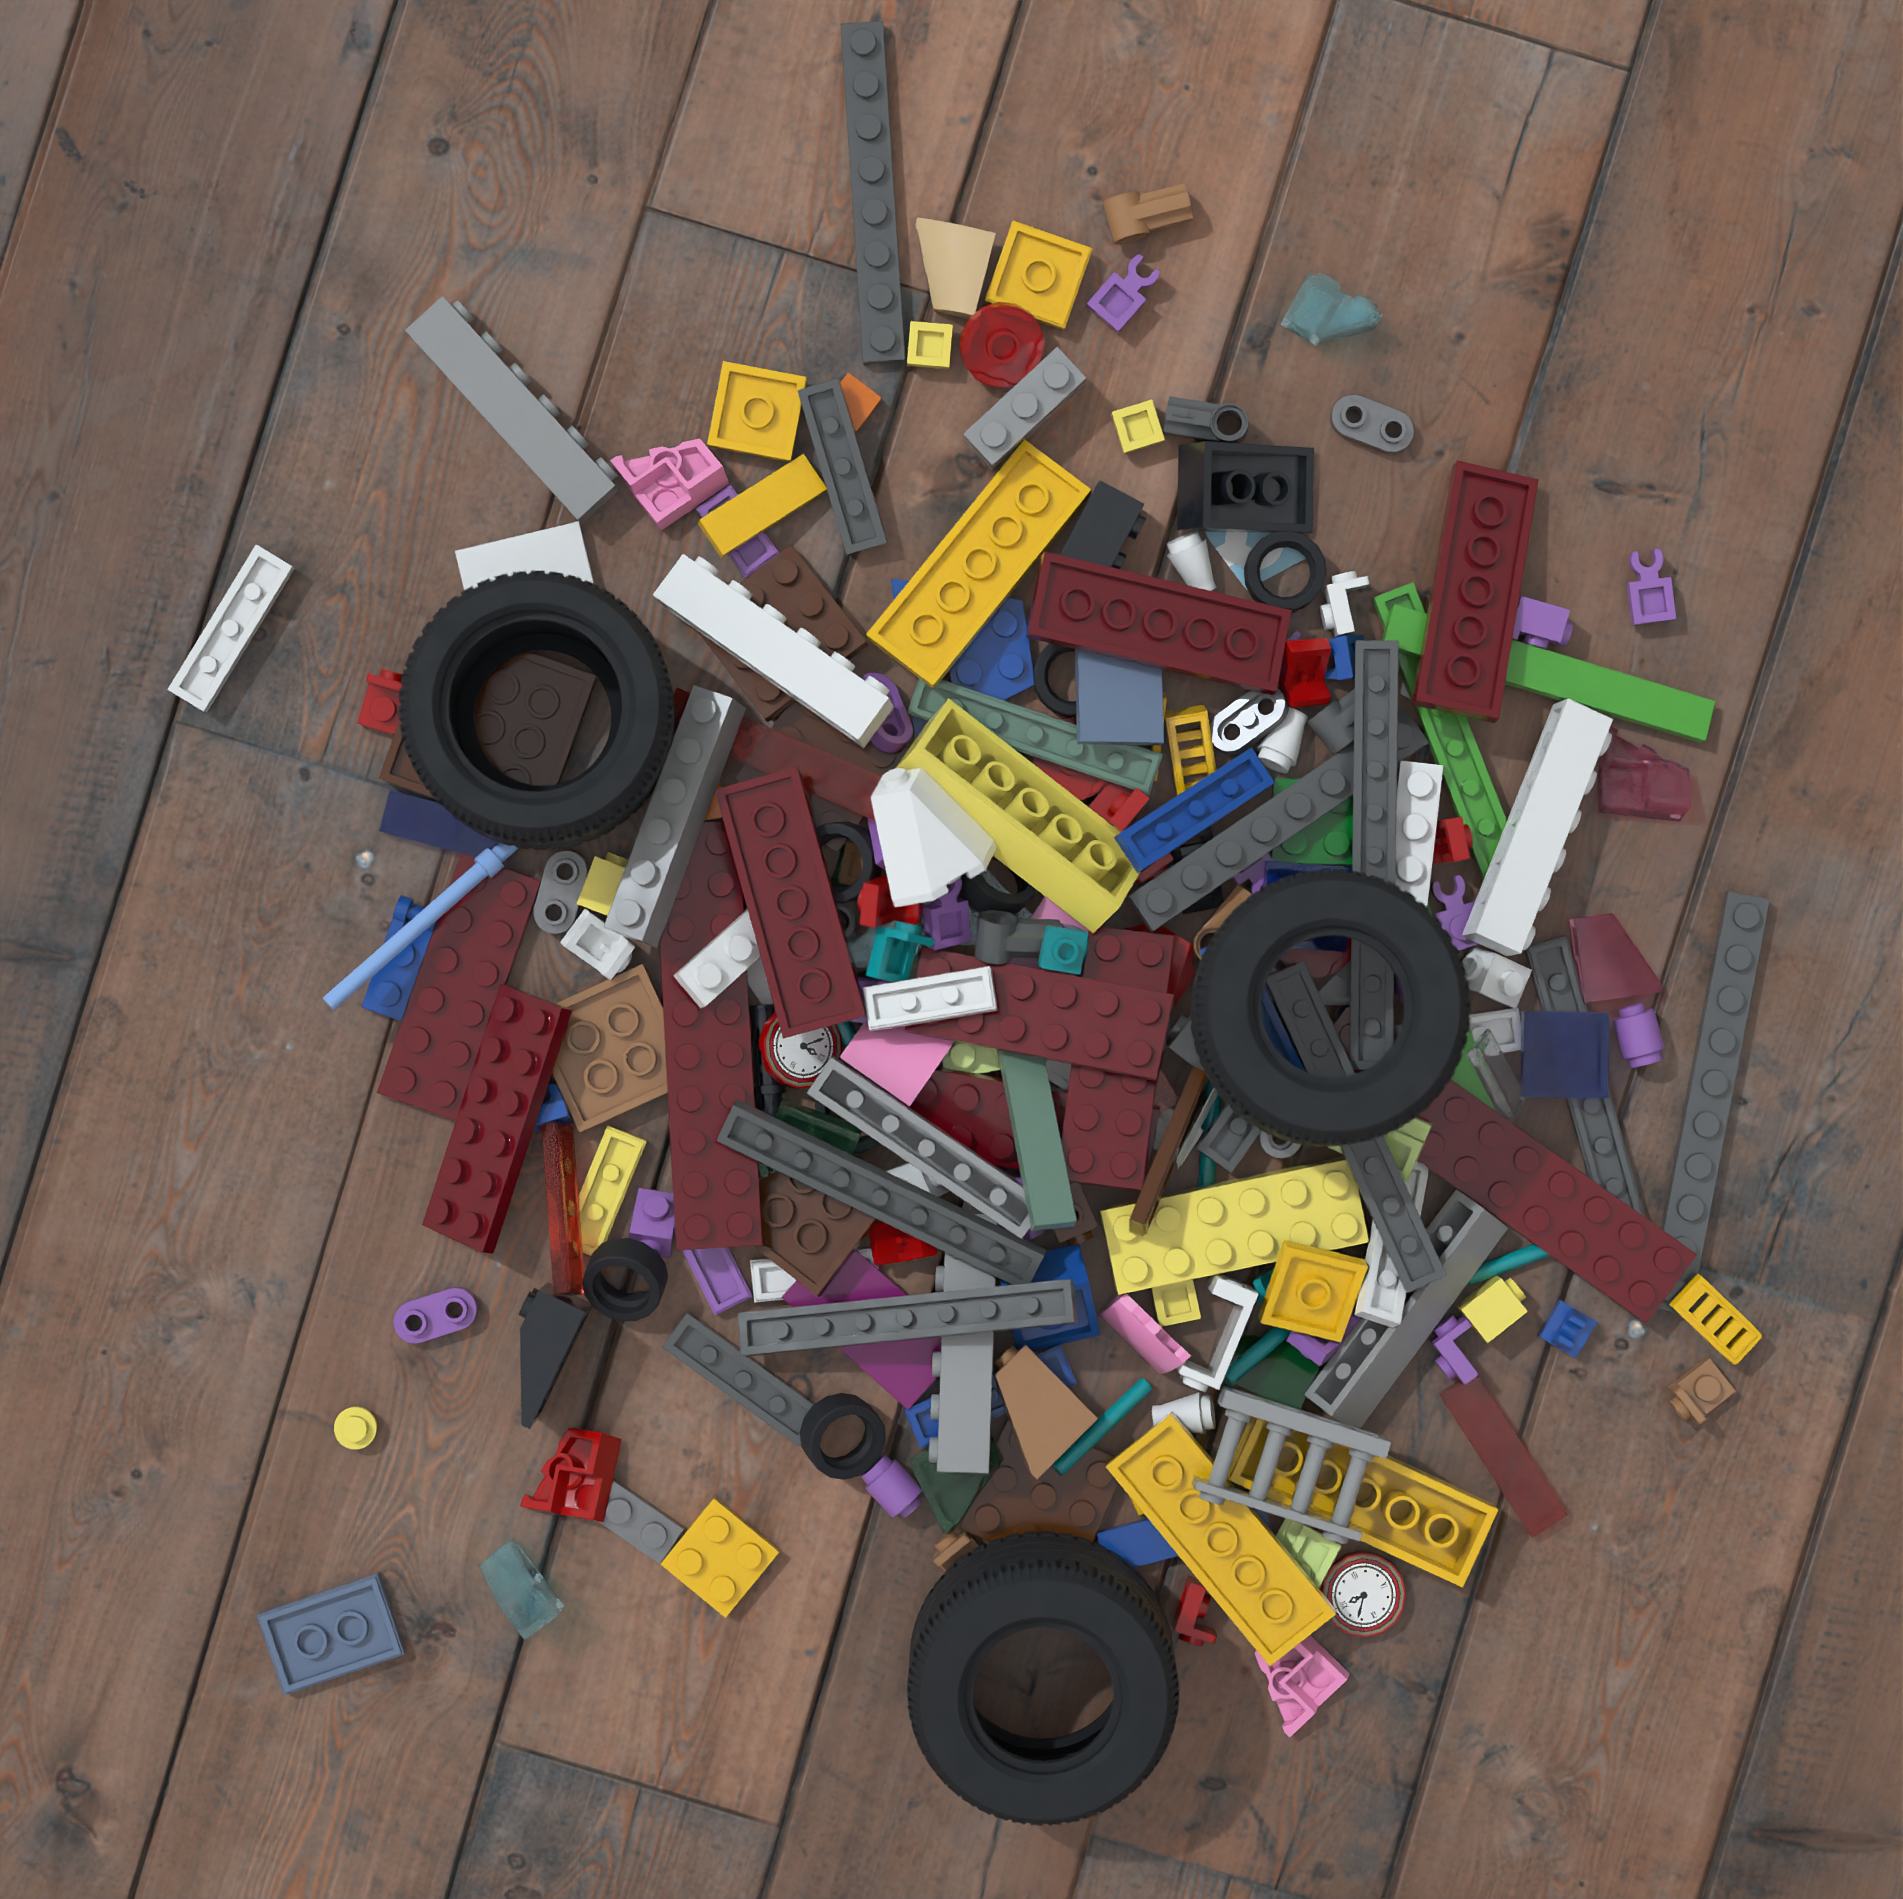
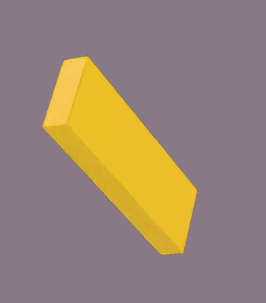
(762, 506)

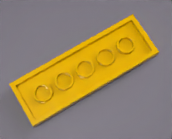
(978, 564)
(1221, 1544)

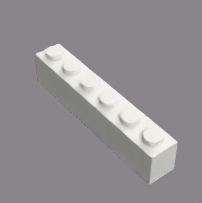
(774, 650)
(1538, 828)

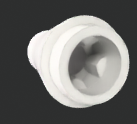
(1192, 560)
(1282, 745)
(1193, 1411)

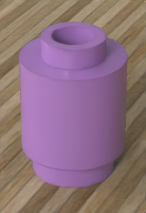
(1639, 1035)
(892, 1487)

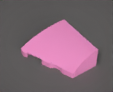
(672, 479)
(896, 1059)
(1143, 1334)
(1302, 1681)

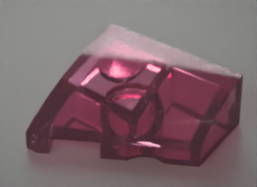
(1641, 782)
(1609, 960)

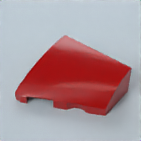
(577, 1476)

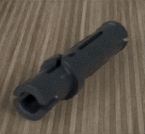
(767, 1090)

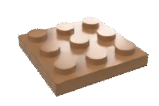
(612, 1049)

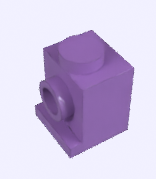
(1542, 623)

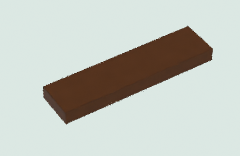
(1168, 1152)

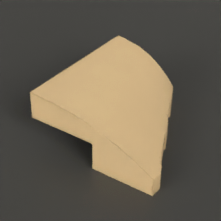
(954, 264)

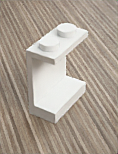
(1244, 1299)

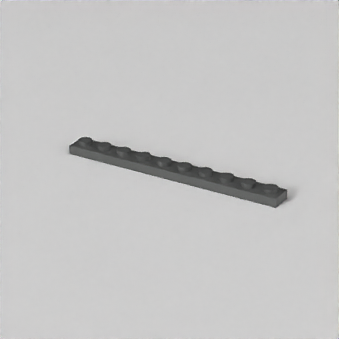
(1374, 838)
(1713, 1077)

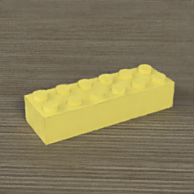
(1033, 819)
(1235, 1224)

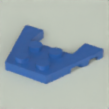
(997, 658)

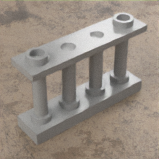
(1281, 1422)

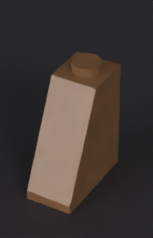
(1039, 1408)

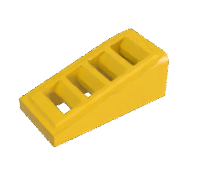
(1184, 716)
(1734, 1338)

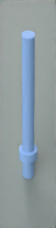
(487, 864)

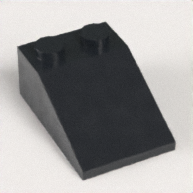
(1245, 488)
(545, 1343)

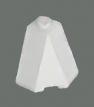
(925, 837)

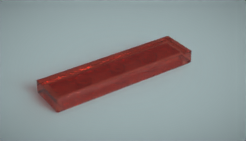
(563, 1208)
(1503, 1455)

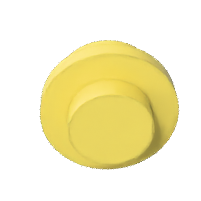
(355, 1427)

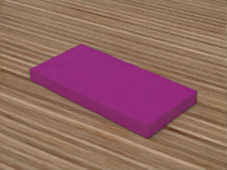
(898, 1366)

